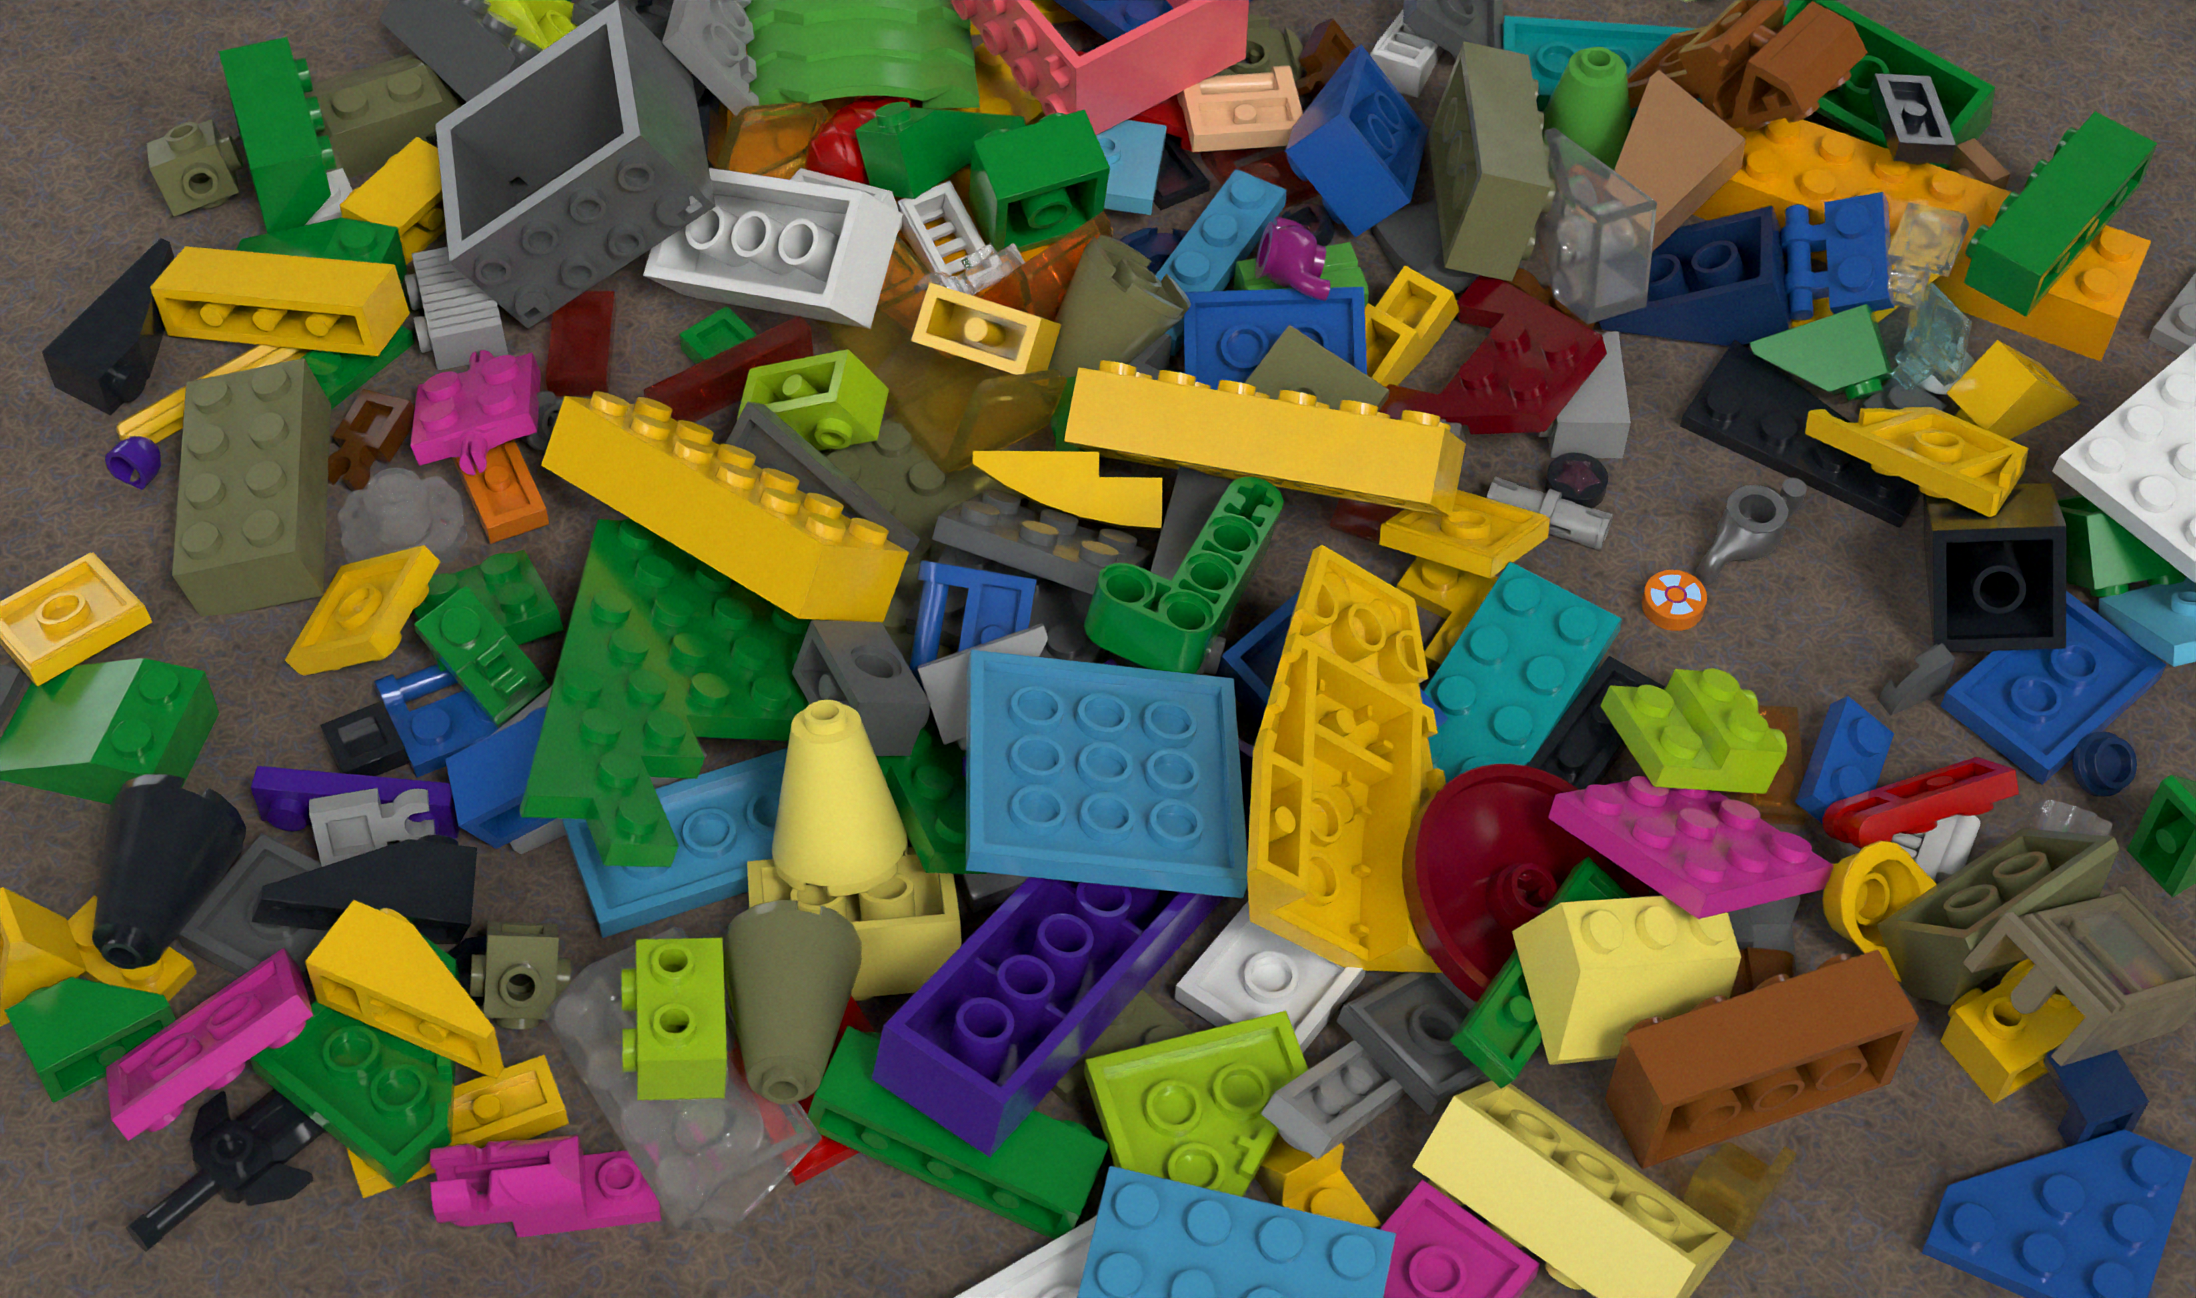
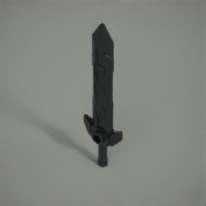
(249, 1153)

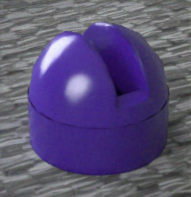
(132, 454)

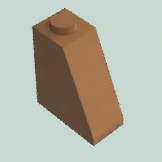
(1677, 153)

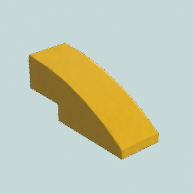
(1406, 325)
(1073, 485)

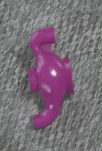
(1292, 258)

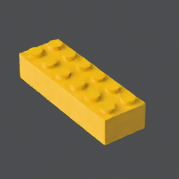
(1284, 441)
(726, 508)

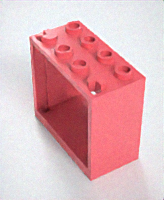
(1121, 74)

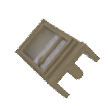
(2107, 961)

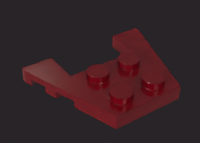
(1519, 371)

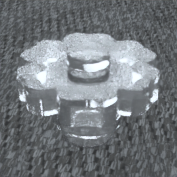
(402, 514)

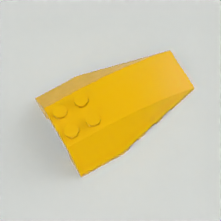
(1342, 772)

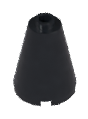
(160, 865)

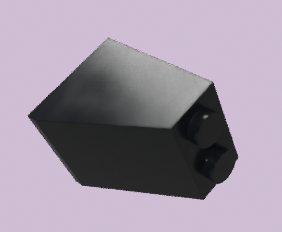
(1997, 576)

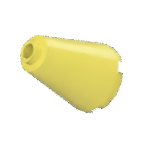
(835, 806)

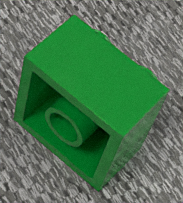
(1037, 181)

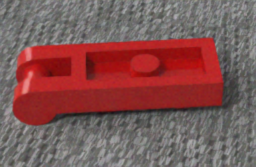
(1919, 802)

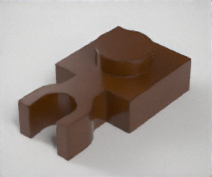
(1323, 56)
(369, 432)

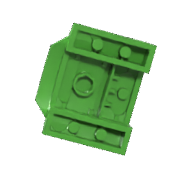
(862, 49)

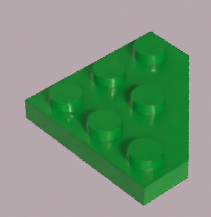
(368, 1088)

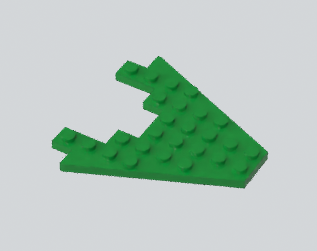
(682, 654)

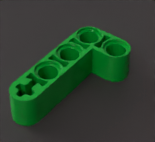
(1178, 620)

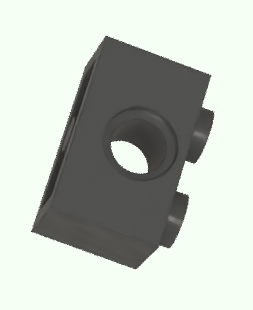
(868, 673)

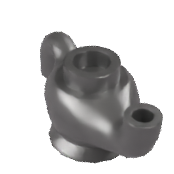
(1751, 525)

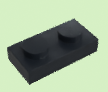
(1912, 119)

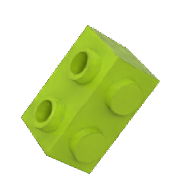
(822, 397)
(678, 1019)

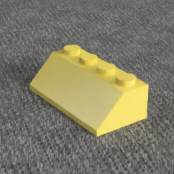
(1567, 1198)

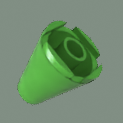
(1592, 104)

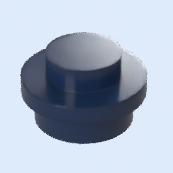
(2104, 764)

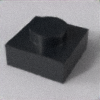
(365, 742)

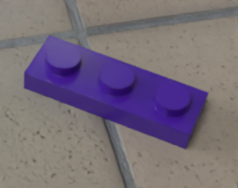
(285, 793)

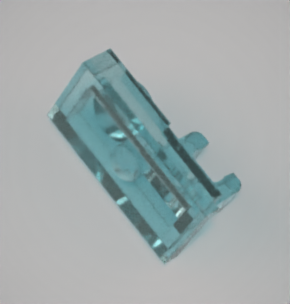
(1933, 341)

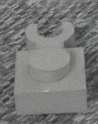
(359, 822)

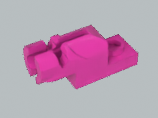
(539, 1187)

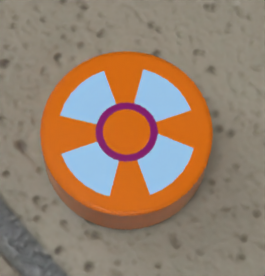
(1674, 600)

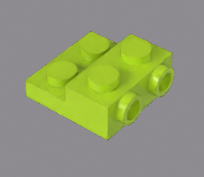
(1698, 733)

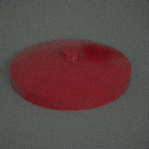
(1488, 863)

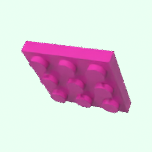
(1692, 845)

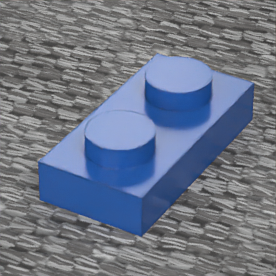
(1844, 758)

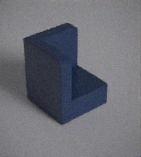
(2099, 1095)

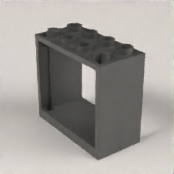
(543, 121)

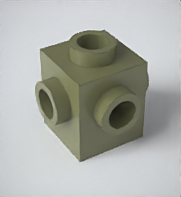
(195, 166)
(515, 950)

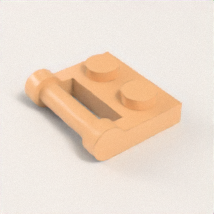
(1241, 110)

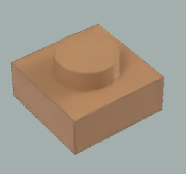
(1977, 163)

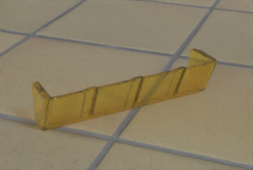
(937, 396)

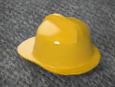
(1869, 890)

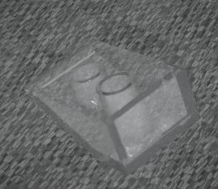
(1595, 234)

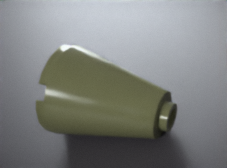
(1113, 308)
(789, 993)

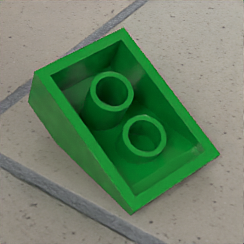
(108, 726)

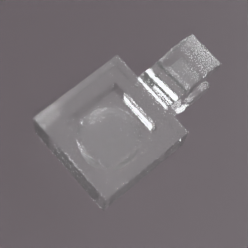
(1923, 245)
(981, 268)

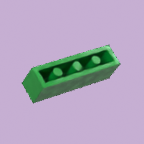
(2057, 212)
(1031, 1179)

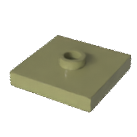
(1309, 368)

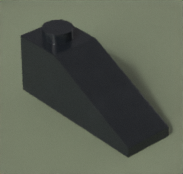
(115, 340)
(420, 878)

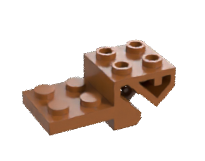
(1753, 66)

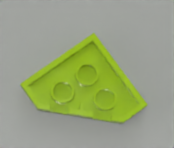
(1197, 1101)

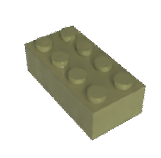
(1489, 162)
(253, 489)

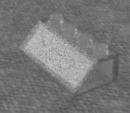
(697, 1155)

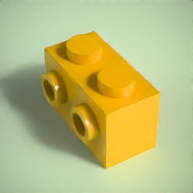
(2001, 1045)

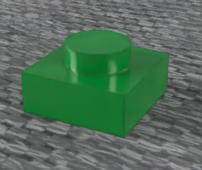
(714, 335)

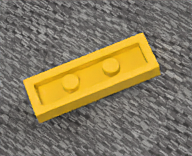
(487, 1109)

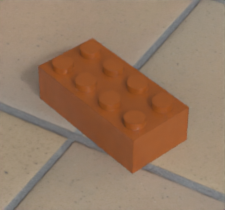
(1759, 1057)

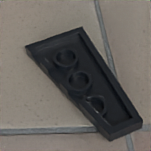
(1764, 418)

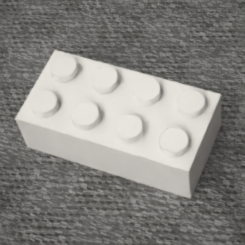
(783, 249)

